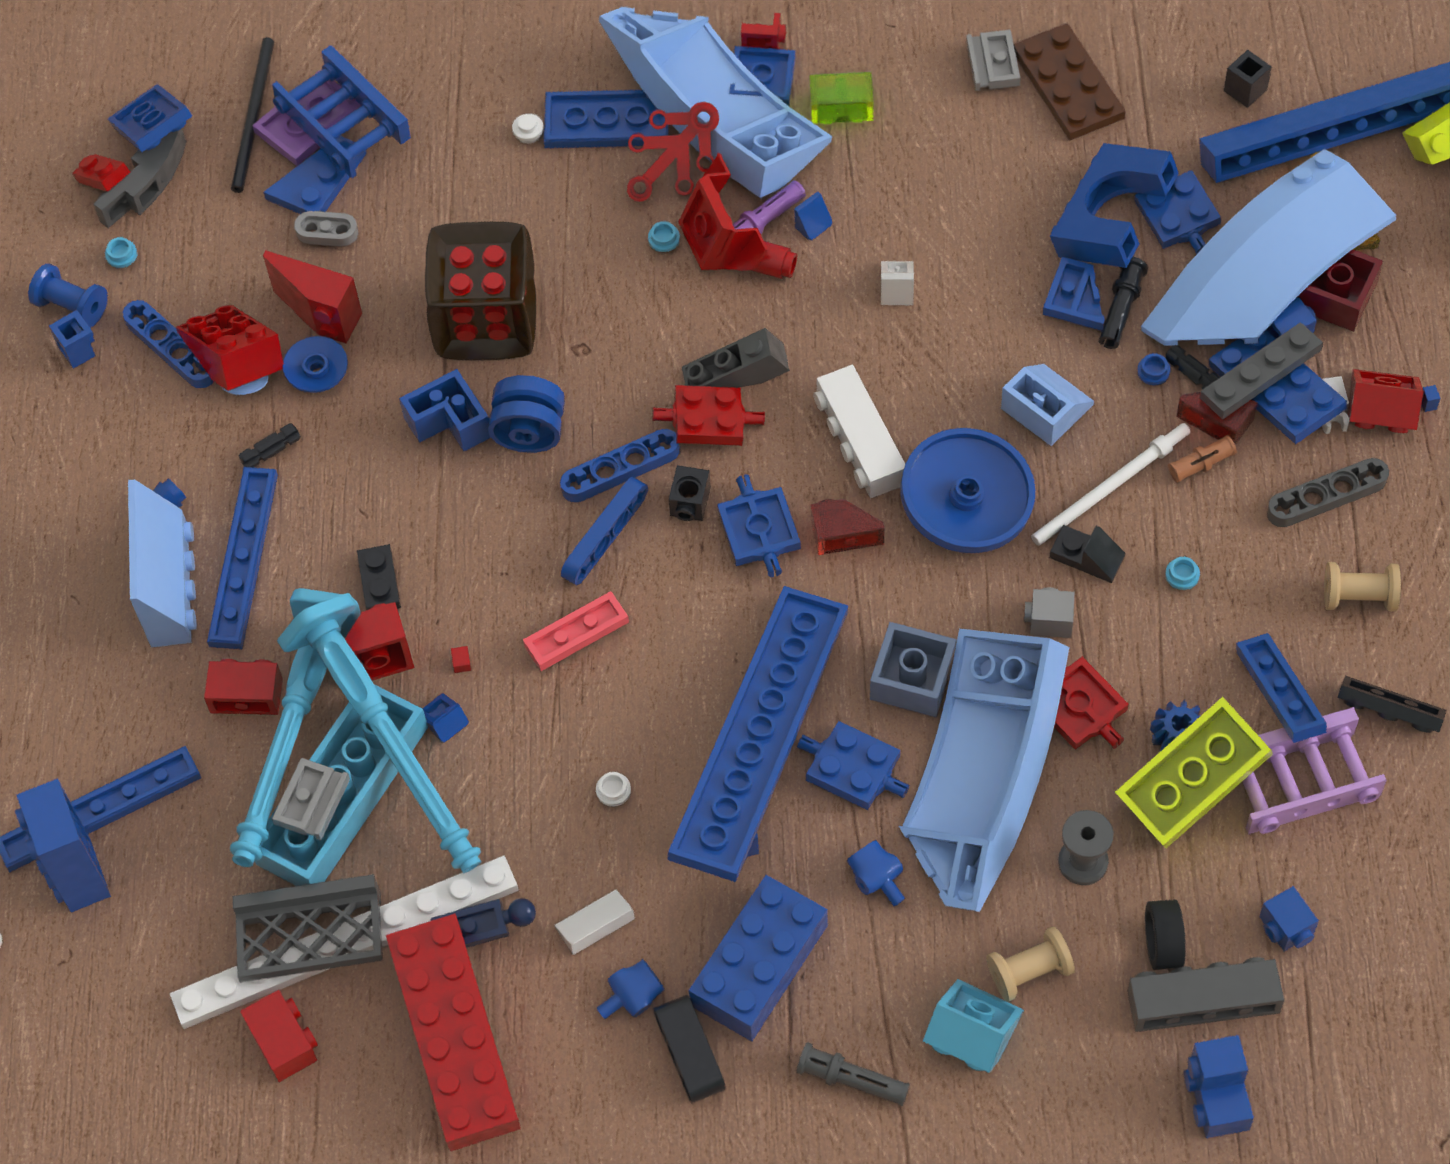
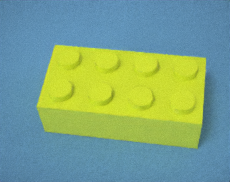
(1194, 772)

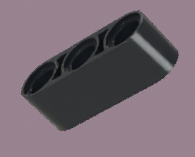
(689, 1049)

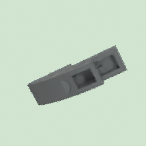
(145, 182)

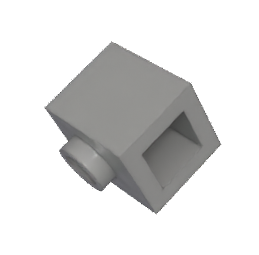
(1050, 613)

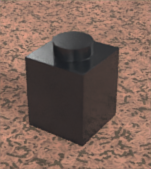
(1247, 78)

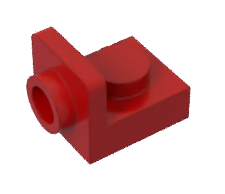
(764, 35)

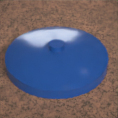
(967, 490)

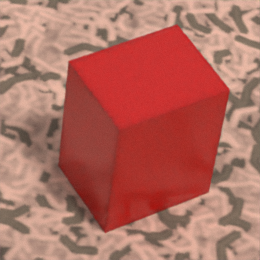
(461, 659)

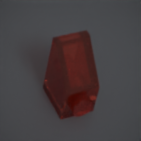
(1201, 416)
(844, 527)

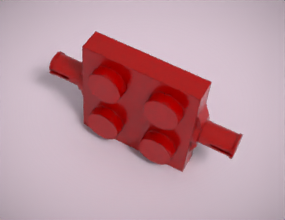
(708, 415)
(1088, 706)

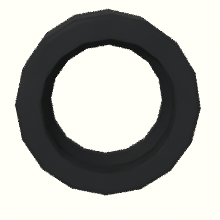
(1165, 934)

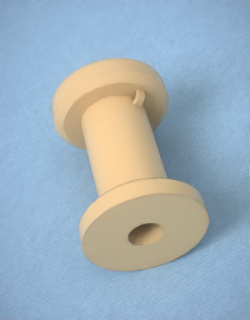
(1362, 586)
(1030, 963)

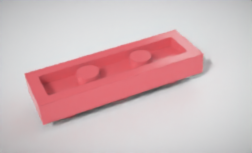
(576, 631)

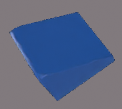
(812, 216)
(444, 717)

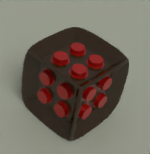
(480, 290)

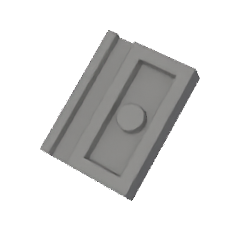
(993, 60)
(310, 799)

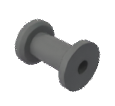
(1086, 842)

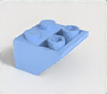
(1044, 402)

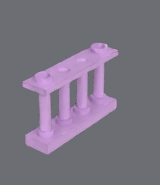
(1340, 729)

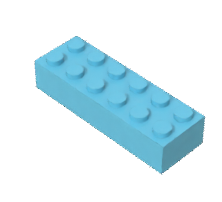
(357, 751)

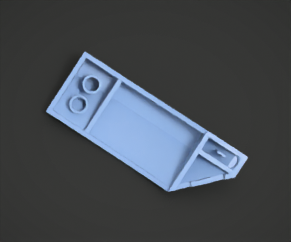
(689, 64)
(1269, 254)
(985, 760)

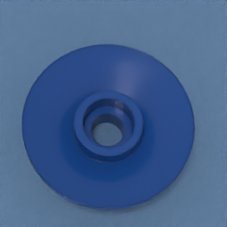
(313, 354)

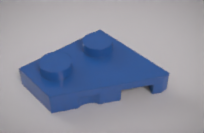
(1075, 295)

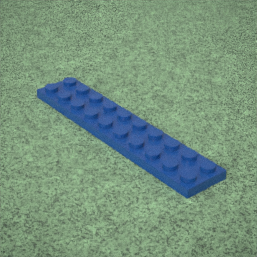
(758, 734)

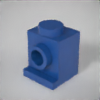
(73, 338)

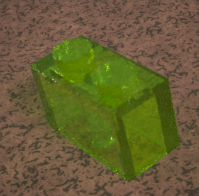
(841, 97)

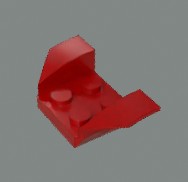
(711, 230)

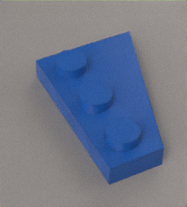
(312, 183)

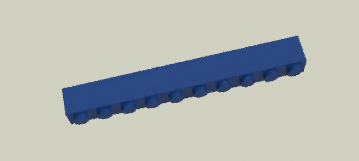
(1325, 124)

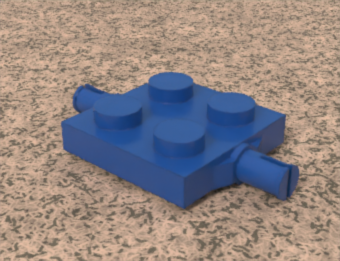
(1181, 214)
(758, 526)
(853, 765)

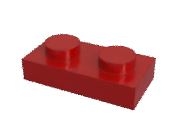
(100, 172)

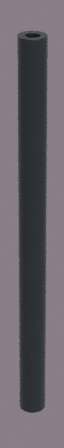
(252, 115)

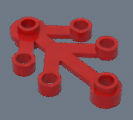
(676, 146)

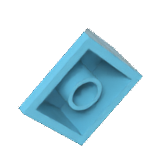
(972, 1026)

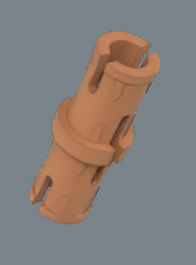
(1221, 449)

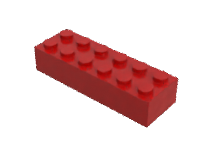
(453, 1032)

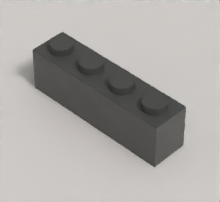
(1205, 994)

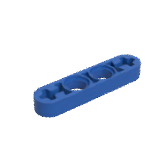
(165, 346)
(617, 460)
(604, 531)

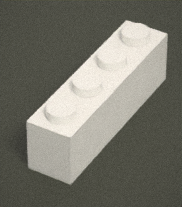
(860, 431)

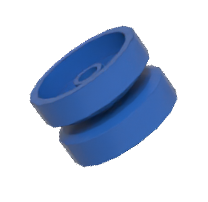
(526, 414)

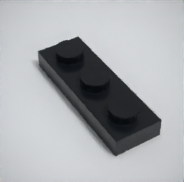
(1391, 705)

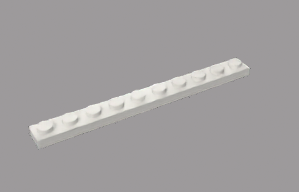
(225, 991)

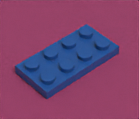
(1293, 404)

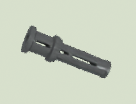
(834, 1064)

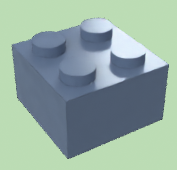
(912, 669)

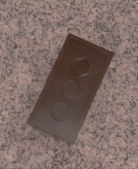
(1068, 81)

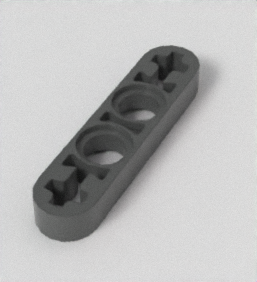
(1330, 496)

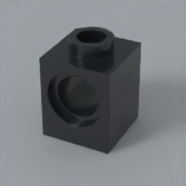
(689, 481)

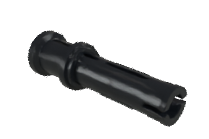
(1125, 291)

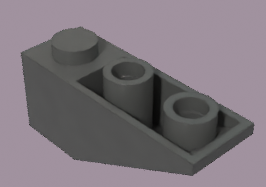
(740, 364)

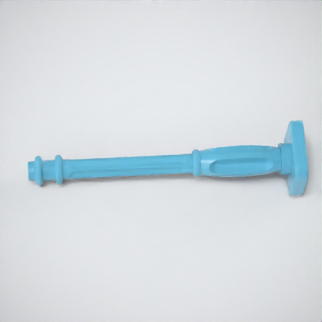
(321, 629)
(302, 686)

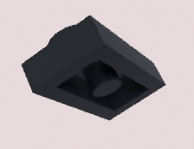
(378, 576)

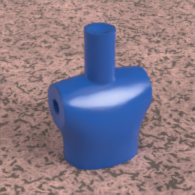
(876, 870)
(632, 989)

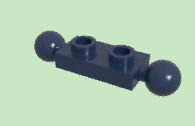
(490, 920)

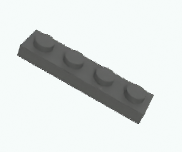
(1261, 370)

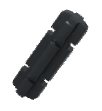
(1190, 366)
(269, 446)

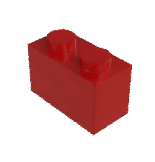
(243, 687)
(279, 1034)

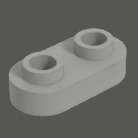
(327, 227)

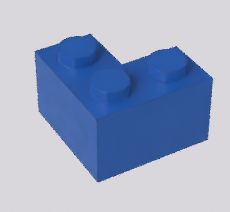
(446, 405)
(1217, 1078)

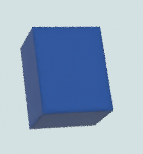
(1430, 398)

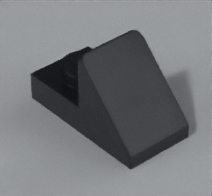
(1091, 554)

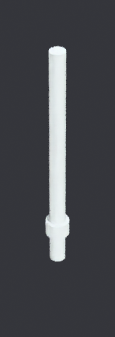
(1158, 449)

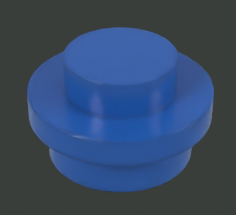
(1153, 369)

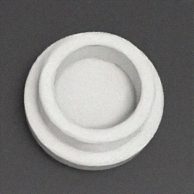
(527, 128)
(613, 789)

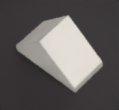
(897, 282)

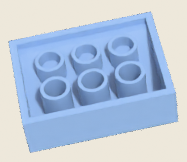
(160, 567)

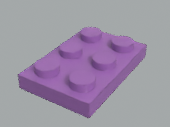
(288, 137)

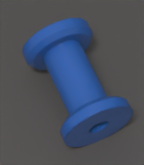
(49, 287)

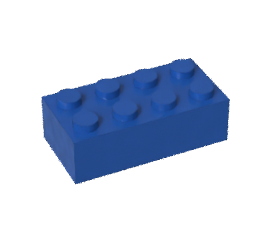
(61, 846)
(758, 957)

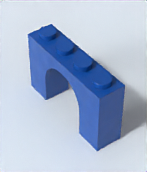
(1111, 173)

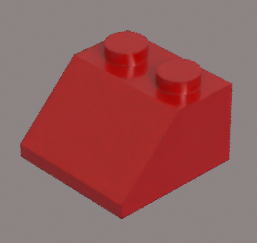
(1385, 400)
(380, 641)

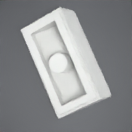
(595, 921)

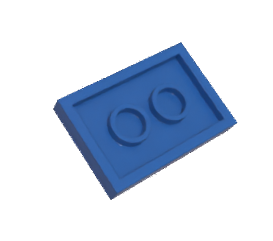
(150, 118)

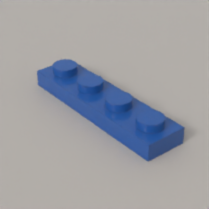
(1281, 688)

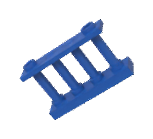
(353, 86)

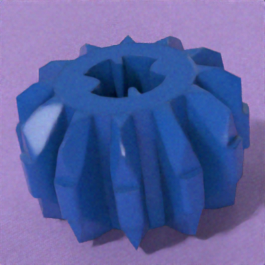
(1172, 722)

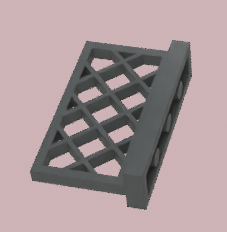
(307, 904)

